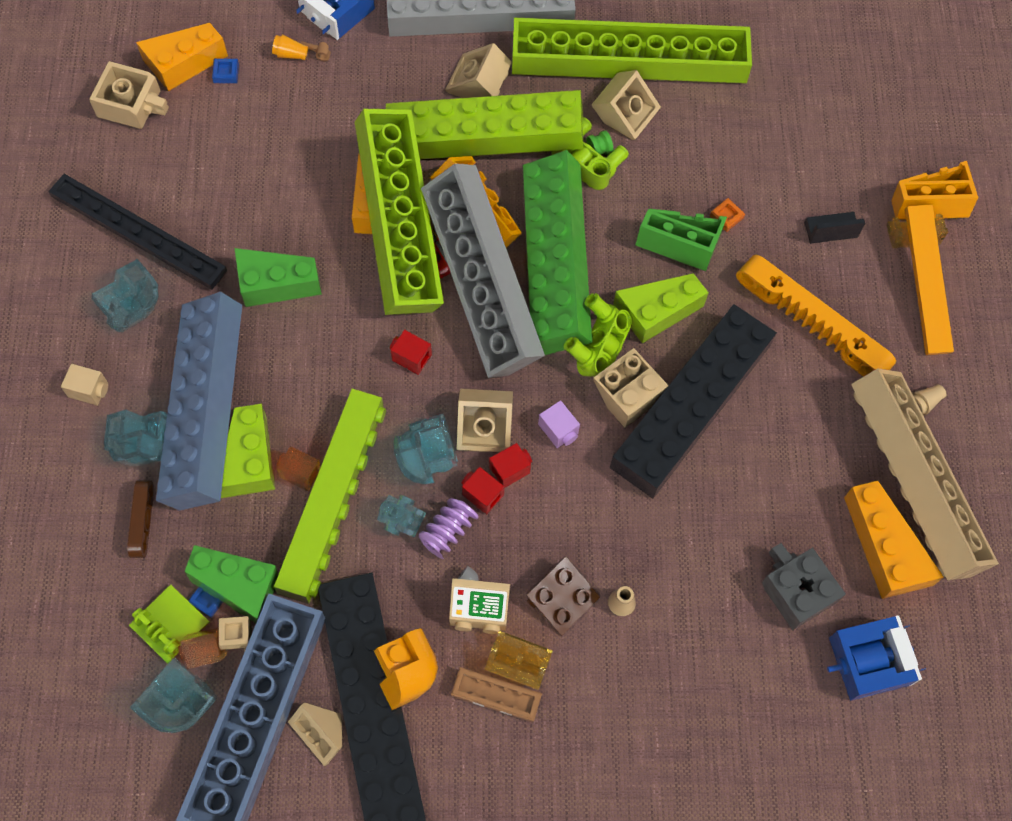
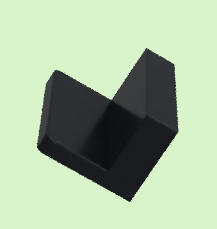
(833, 227)

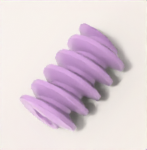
(446, 526)

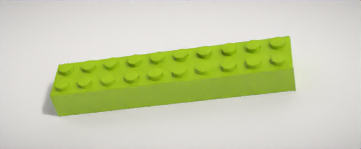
(613, 47)

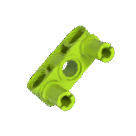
(593, 162)
(607, 337)

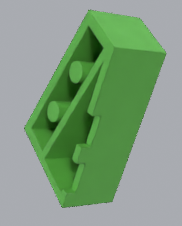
(680, 236)
(275, 277)
(232, 579)

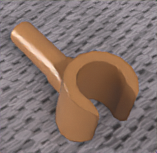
(321, 50)

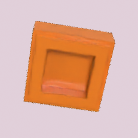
(729, 210)

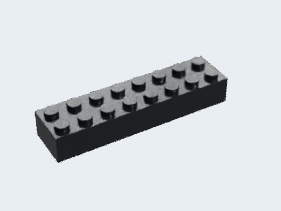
(692, 401)

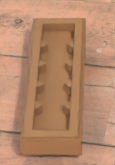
(496, 694)

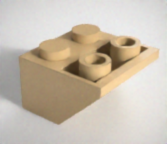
(629, 387)

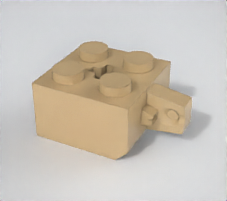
(127, 95)

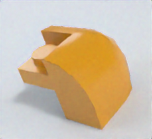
(408, 668)

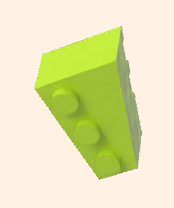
(661, 304)
(248, 454)

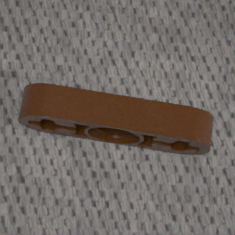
(140, 519)

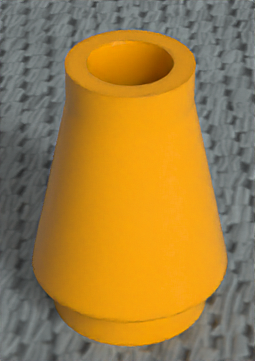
(288, 48)

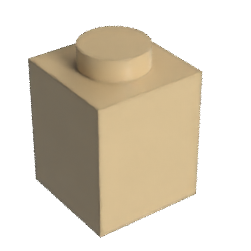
(84, 384)

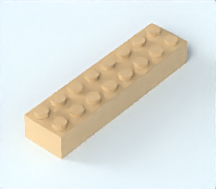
(923, 475)

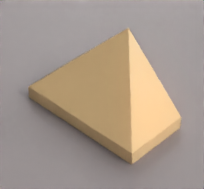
(319, 730)

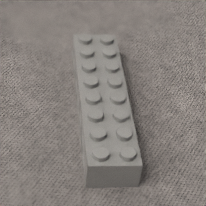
(469, 16)
(482, 271)

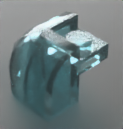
(129, 297)
(135, 438)
(425, 449)
(174, 699)

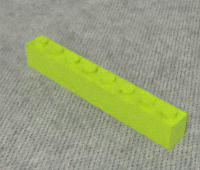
(330, 496)

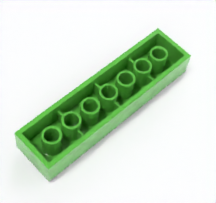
(556, 251)

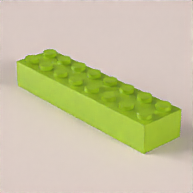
(497, 124)
(398, 211)

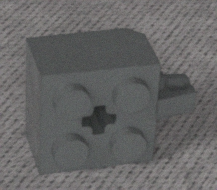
(803, 571)

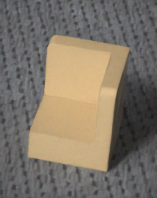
(234, 632)

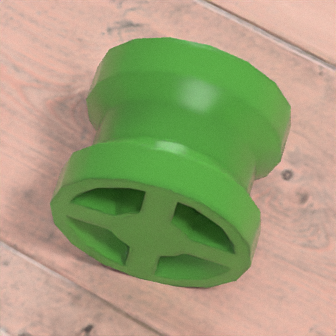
(601, 143)

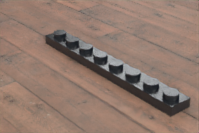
(138, 231)

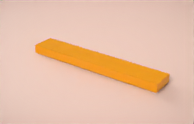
(929, 280)

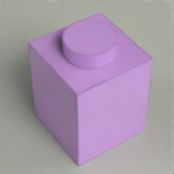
(559, 425)

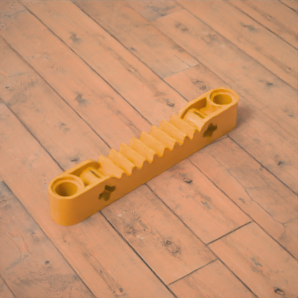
(762, 277)

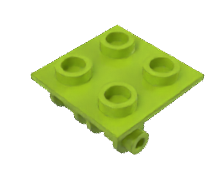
(167, 622)

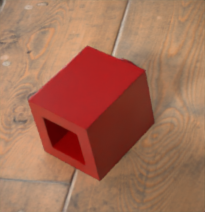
(410, 351)
(510, 465)
(482, 490)

